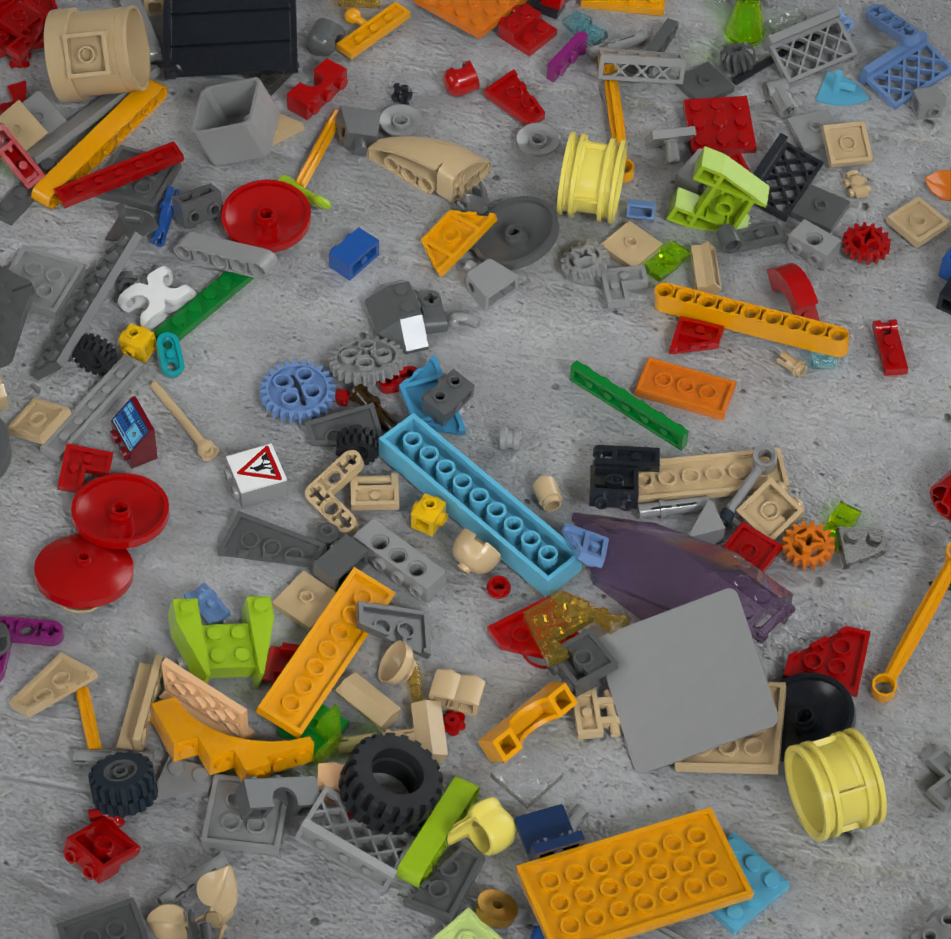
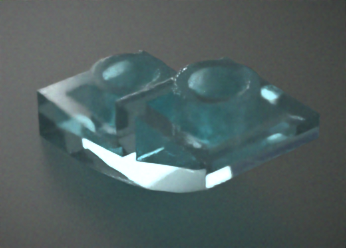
(581, 22)

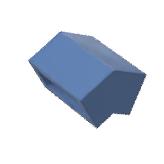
(640, 210)

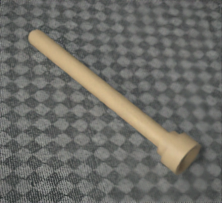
(206, 448)

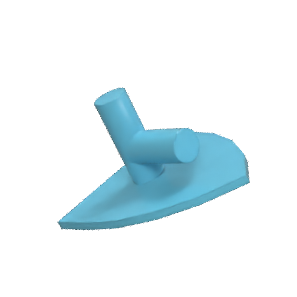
(840, 91)

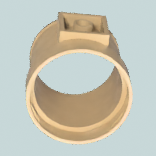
(96, 52)

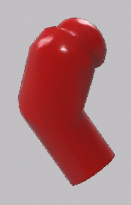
(95, 814)

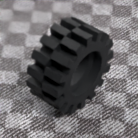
(95, 354)
(360, 440)

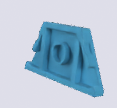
(414, 388)

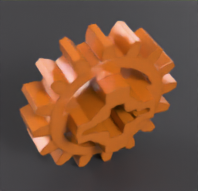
(820, 545)

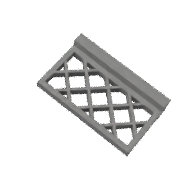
(798, 33)
(347, 852)

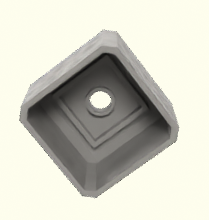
(235, 121)

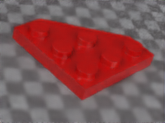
(514, 636)
(836, 656)

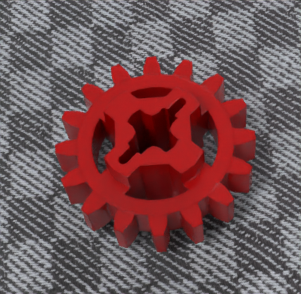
(866, 243)

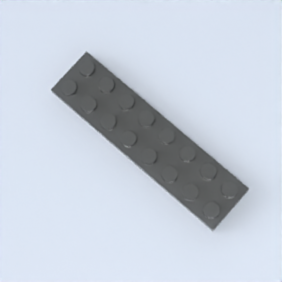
(86, 305)

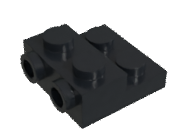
(614, 487)

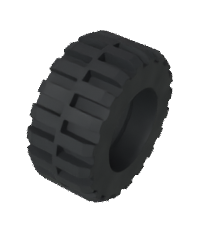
(375, 804)

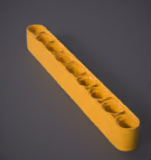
(100, 141)
(752, 319)

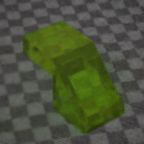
(330, 730)

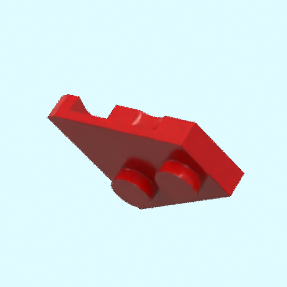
(695, 336)

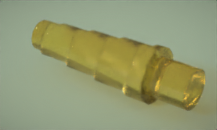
(415, 684)

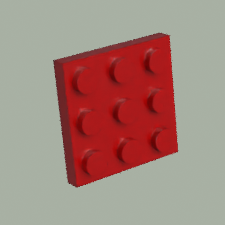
(720, 124)

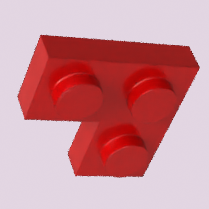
(82, 460)

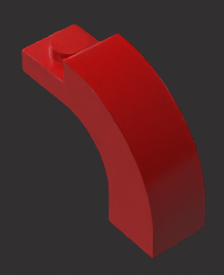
(797, 289)

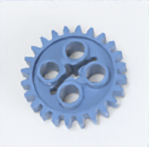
(283, 399)

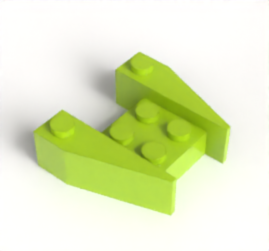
(725, 200)
(223, 648)

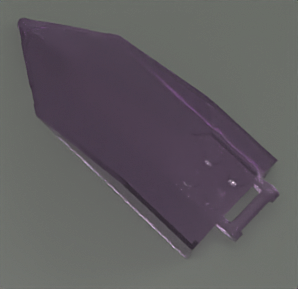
(661, 569)

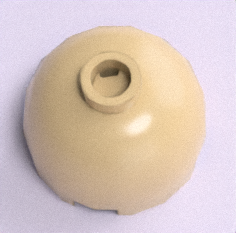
(474, 554)

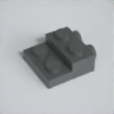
(586, 663)

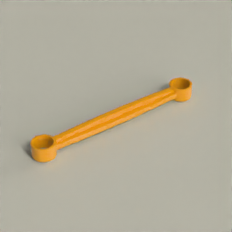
(615, 116)
(914, 631)

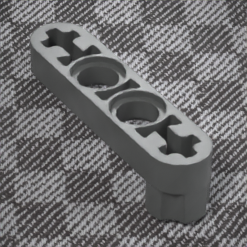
(659, 43)

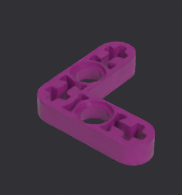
(16, 625)

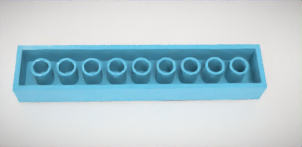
(480, 504)

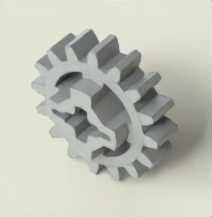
(585, 261)

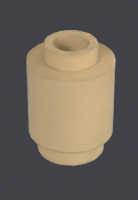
(547, 493)

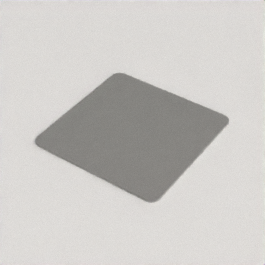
(688, 681)

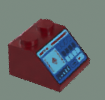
(134, 434)

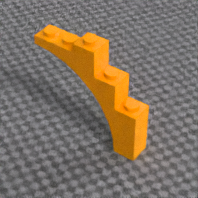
(220, 752)

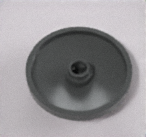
(522, 233)

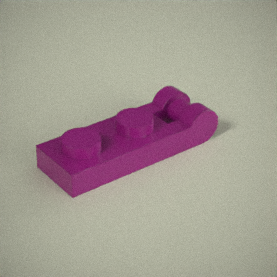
(567, 56)

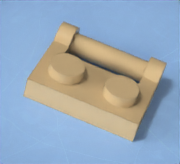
(369, 495)

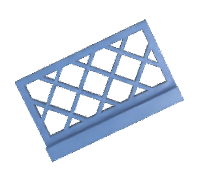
(893, 60)

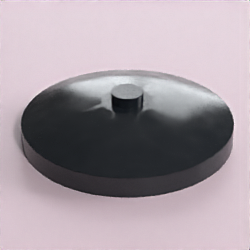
(815, 709)

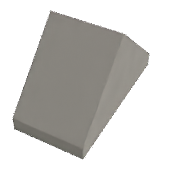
(709, 525)

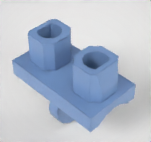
(210, 606)

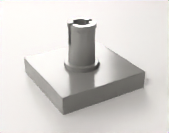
(670, 139)

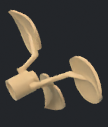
(215, 890)

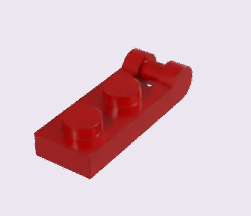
(890, 347)

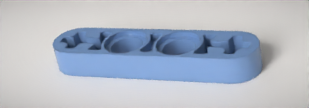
(892, 25)

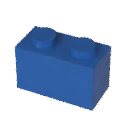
(353, 253)

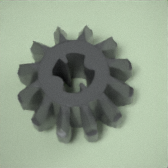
(738, 58)

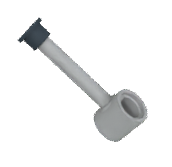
(759, 467)

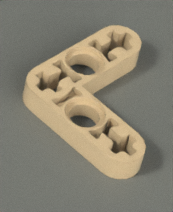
(328, 490)

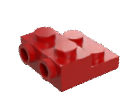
(525, 29)
(100, 849)

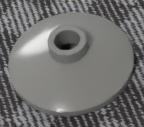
(401, 120)
(538, 139)

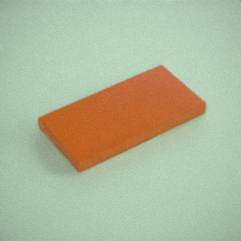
(685, 388)

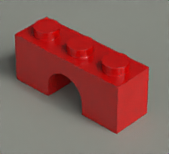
(328, 81)

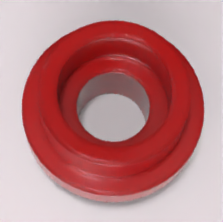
(498, 582)

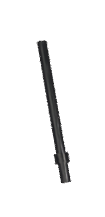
(768, 61)

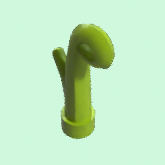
(315, 200)

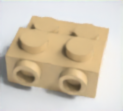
(772, 509)

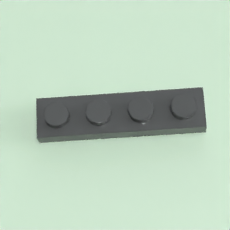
(20, 197)

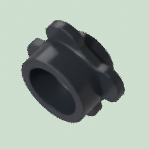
(401, 94)

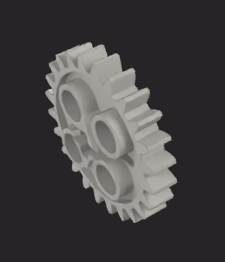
(366, 360)

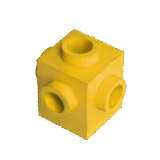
(137, 342)
(428, 514)

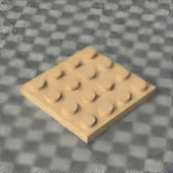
(748, 755)

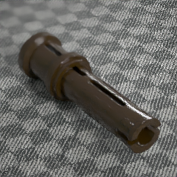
(362, 396)

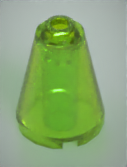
(745, 23)

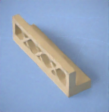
(138, 714)

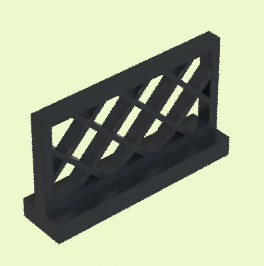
(768, 166)

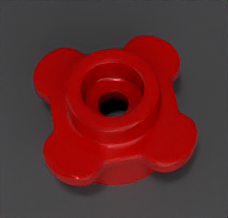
(23, 64)

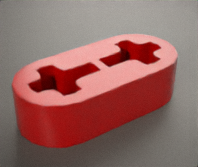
(396, 381)

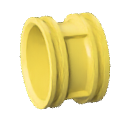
(591, 177)
(835, 784)

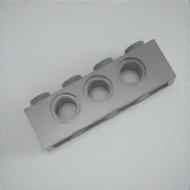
(388, 549)

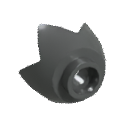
(475, 202)

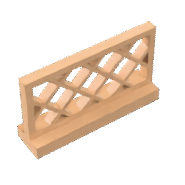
(205, 702)

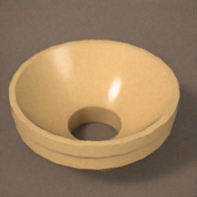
(396, 663)

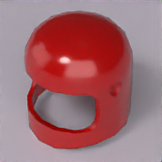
(461, 81)

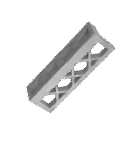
(645, 58)

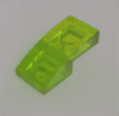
(667, 261)
(842, 516)

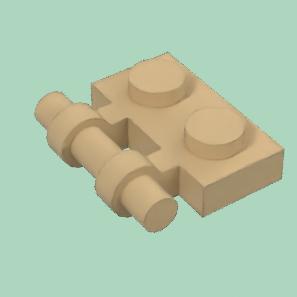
(588, 718)

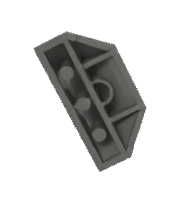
(398, 316)

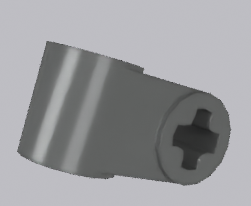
(432, 312)

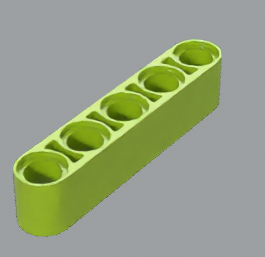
(432, 838)

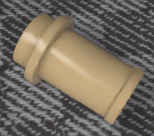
(797, 367)

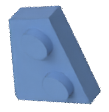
(586, 545)

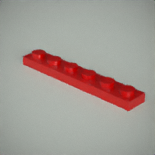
(119, 174)

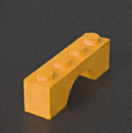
(508, 735)

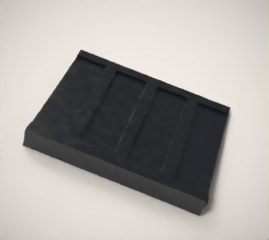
(229, 37)

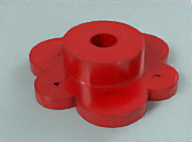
(454, 722)

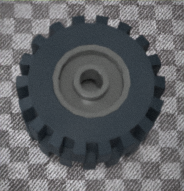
(123, 784)

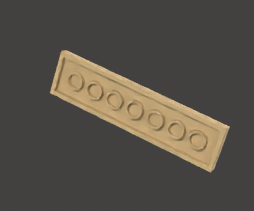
(704, 475)

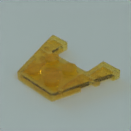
(563, 616)

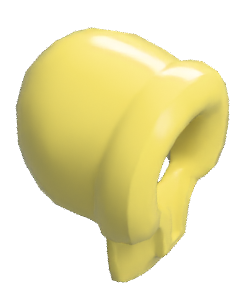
(486, 826)

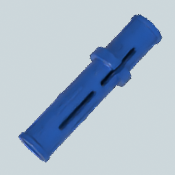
(165, 217)

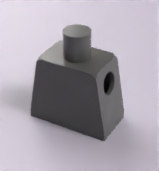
(357, 128)

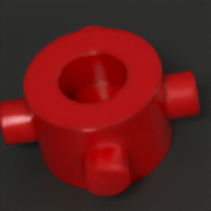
(342, 397)

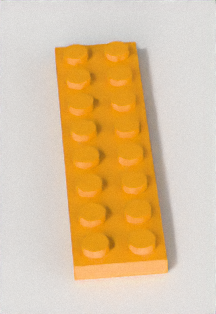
(322, 656)

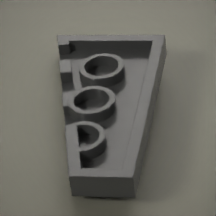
(267, 542)

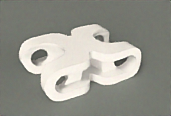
(155, 298)

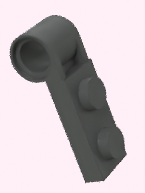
(749, 237)

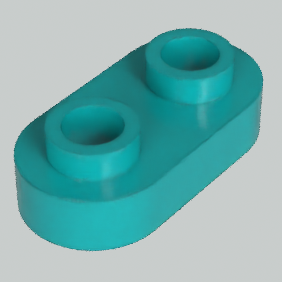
(169, 356)

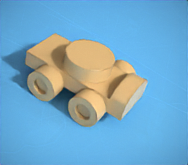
(857, 184)

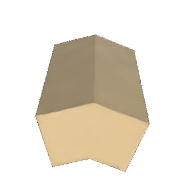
(705, 268)
(369, 701)
(430, 728)

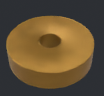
(496, 908)

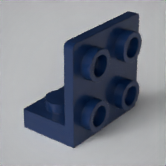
(547, 832)

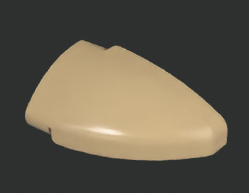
(431, 164)

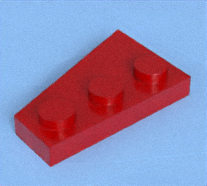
(514, 99)

